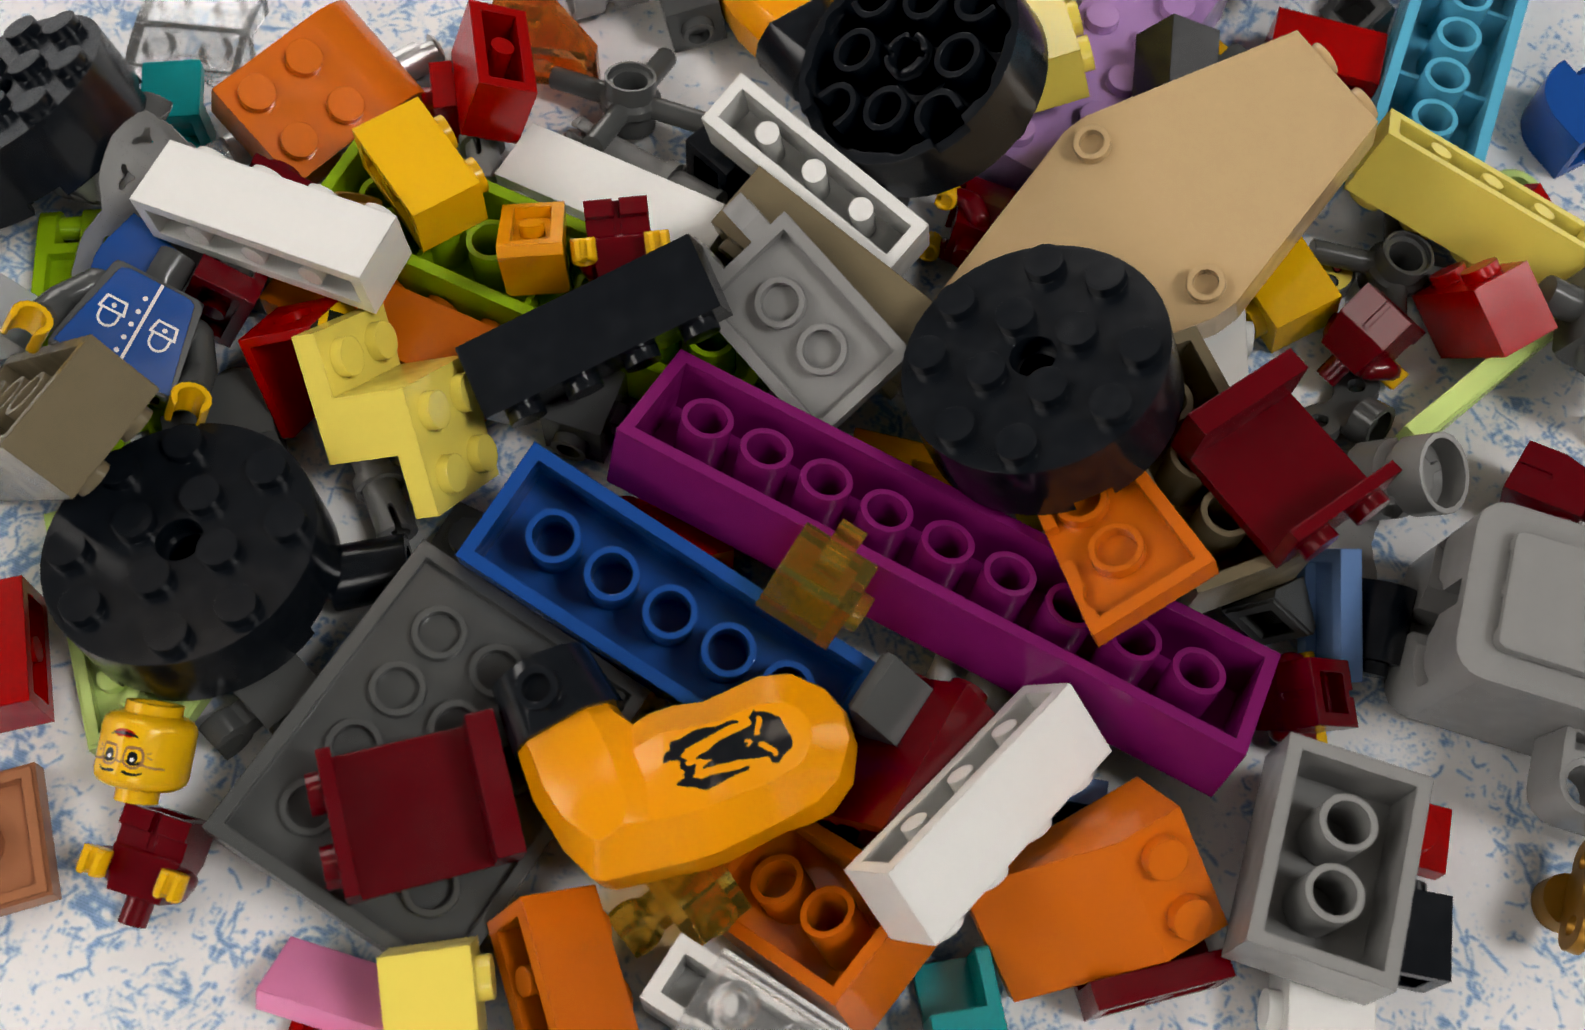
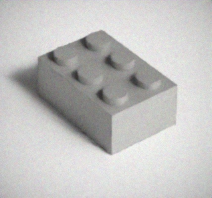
(1329, 869)

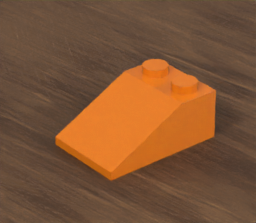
(1099, 896)
(818, 930)

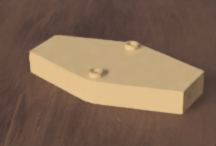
(1198, 178)

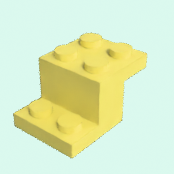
(385, 409)

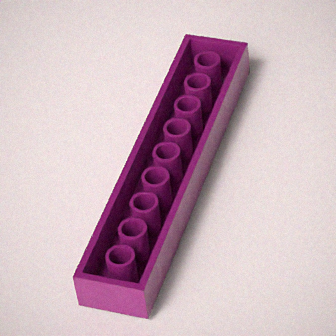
(947, 571)

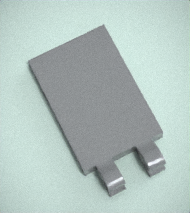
(802, 319)

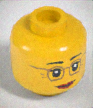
(145, 750)

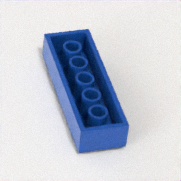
(639, 590)

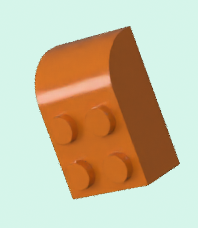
(311, 90)

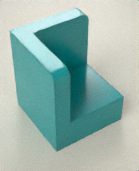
(184, 86)
(960, 993)

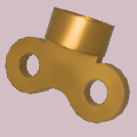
(1561, 905)

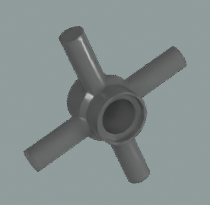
(628, 99)
(1394, 266)

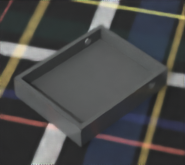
(402, 673)

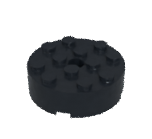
(923, 86)
(58, 107)
(1044, 379)
(192, 562)

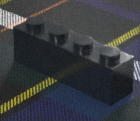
(595, 332)

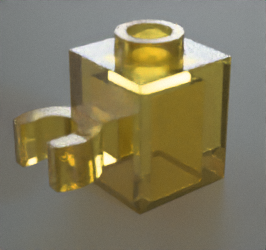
(821, 584)
(697, 903)

